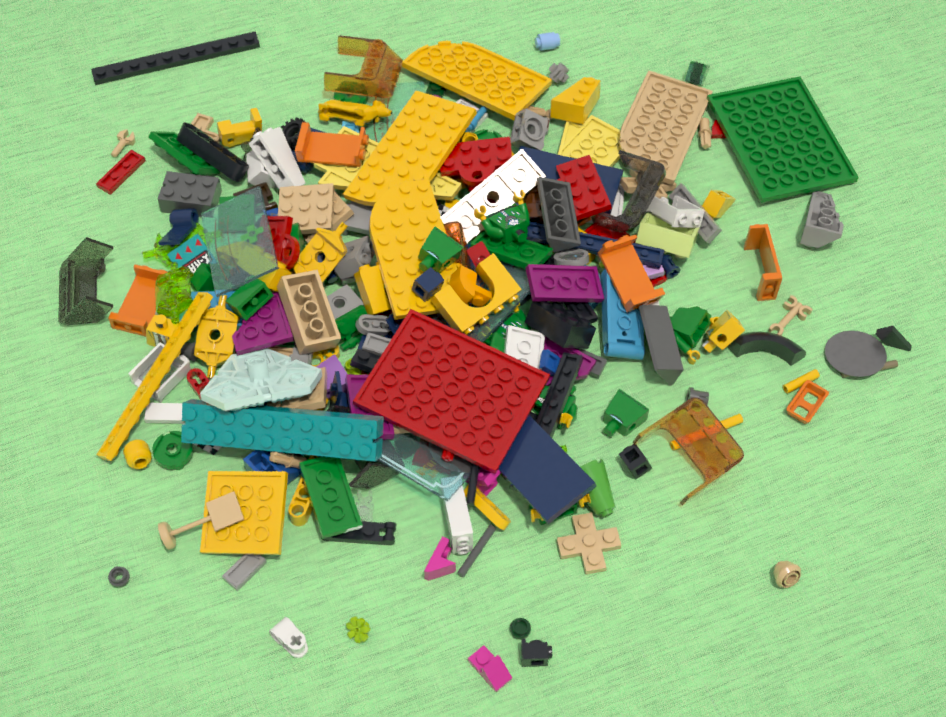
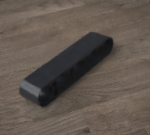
(212, 152)

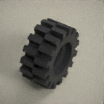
(290, 130)

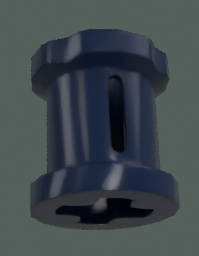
(669, 267)

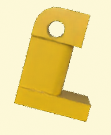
(240, 131)

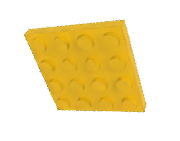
(263, 508)

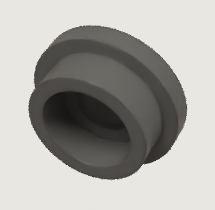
(116, 571)

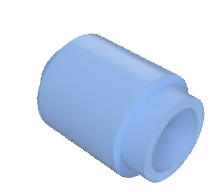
(547, 41)

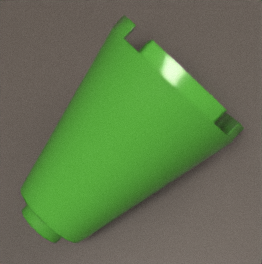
(601, 496)

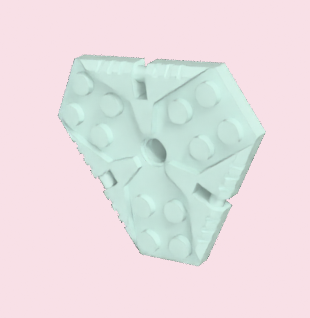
(259, 378)

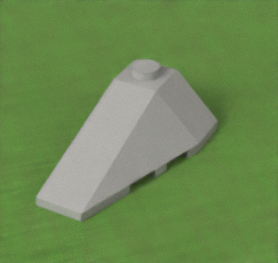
(822, 221)

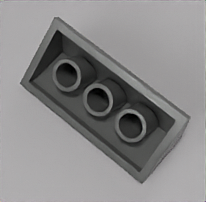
(558, 214)
(662, 342)

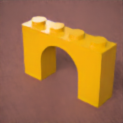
(372, 289)
(464, 317)

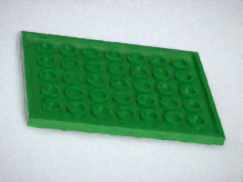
(781, 139)

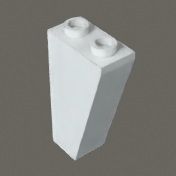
(277, 157)
(459, 523)

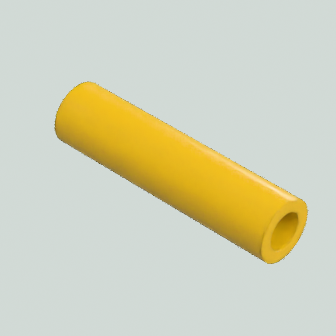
(798, 382)

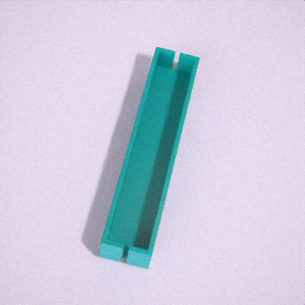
(284, 430)

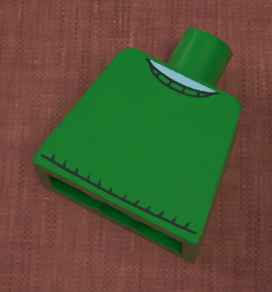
(439, 251)
(624, 414)

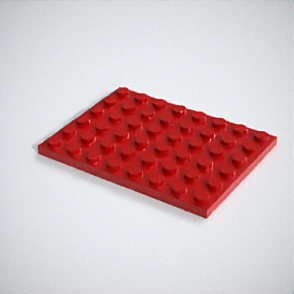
(452, 390)

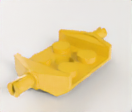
(323, 242)
(216, 351)

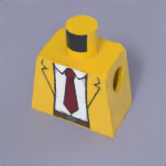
(159, 330)

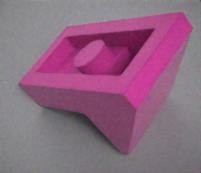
(486, 481)
(439, 563)
(490, 668)

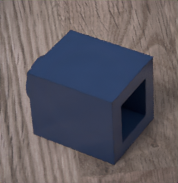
(427, 284)

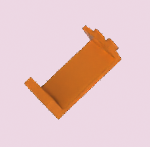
(331, 147)
(760, 238)
(628, 273)
(139, 302)

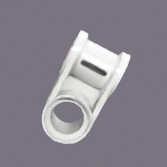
(289, 638)

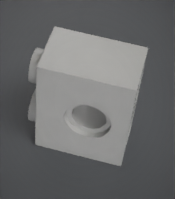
(529, 130)
(358, 254)
(343, 298)

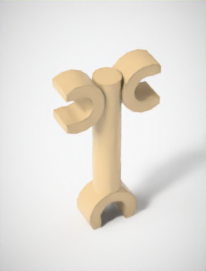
(794, 309)

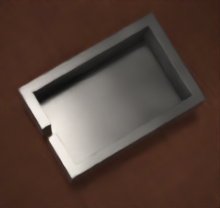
(188, 192)

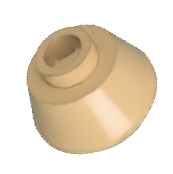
(786, 574)

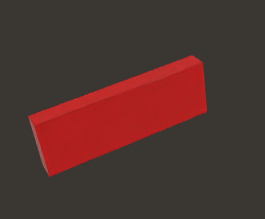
(120, 172)

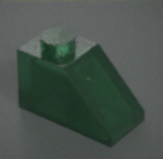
(697, 73)

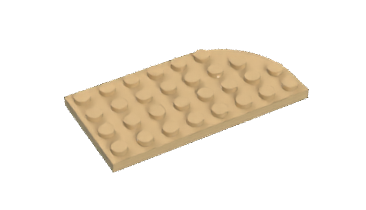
(664, 121)

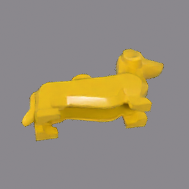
(353, 112)

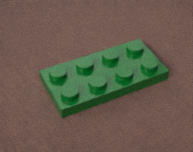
(185, 157)
(515, 252)
(330, 496)

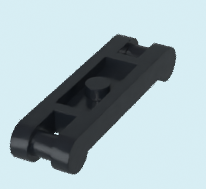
(368, 534)

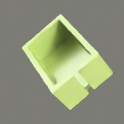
(661, 235)

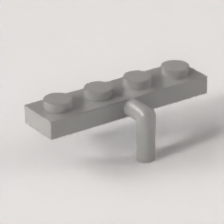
(708, 227)

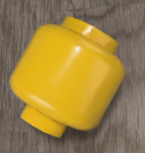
(137, 454)

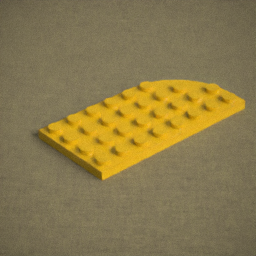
(479, 75)
(412, 146)
(398, 230)

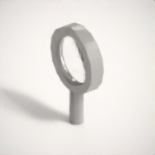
(571, 257)

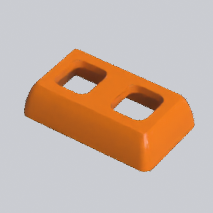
(798, 401)

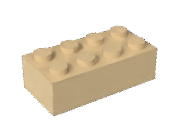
(308, 312)

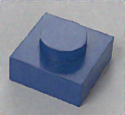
(549, 362)

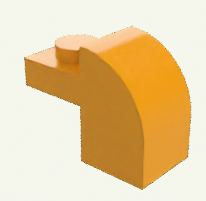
(464, 284)

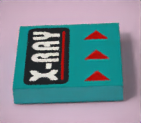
(190, 254)

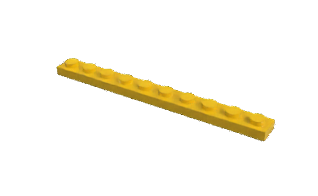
(154, 376)

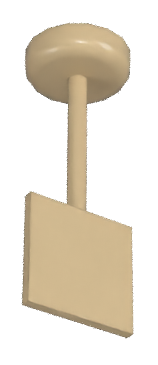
(222, 512)

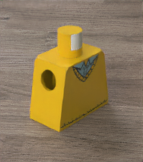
(726, 325)

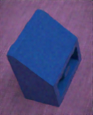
(259, 461)

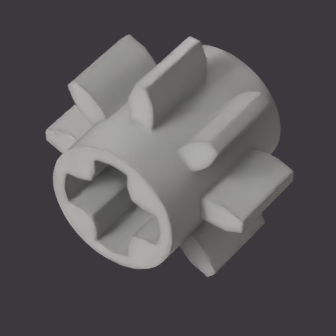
(559, 72)

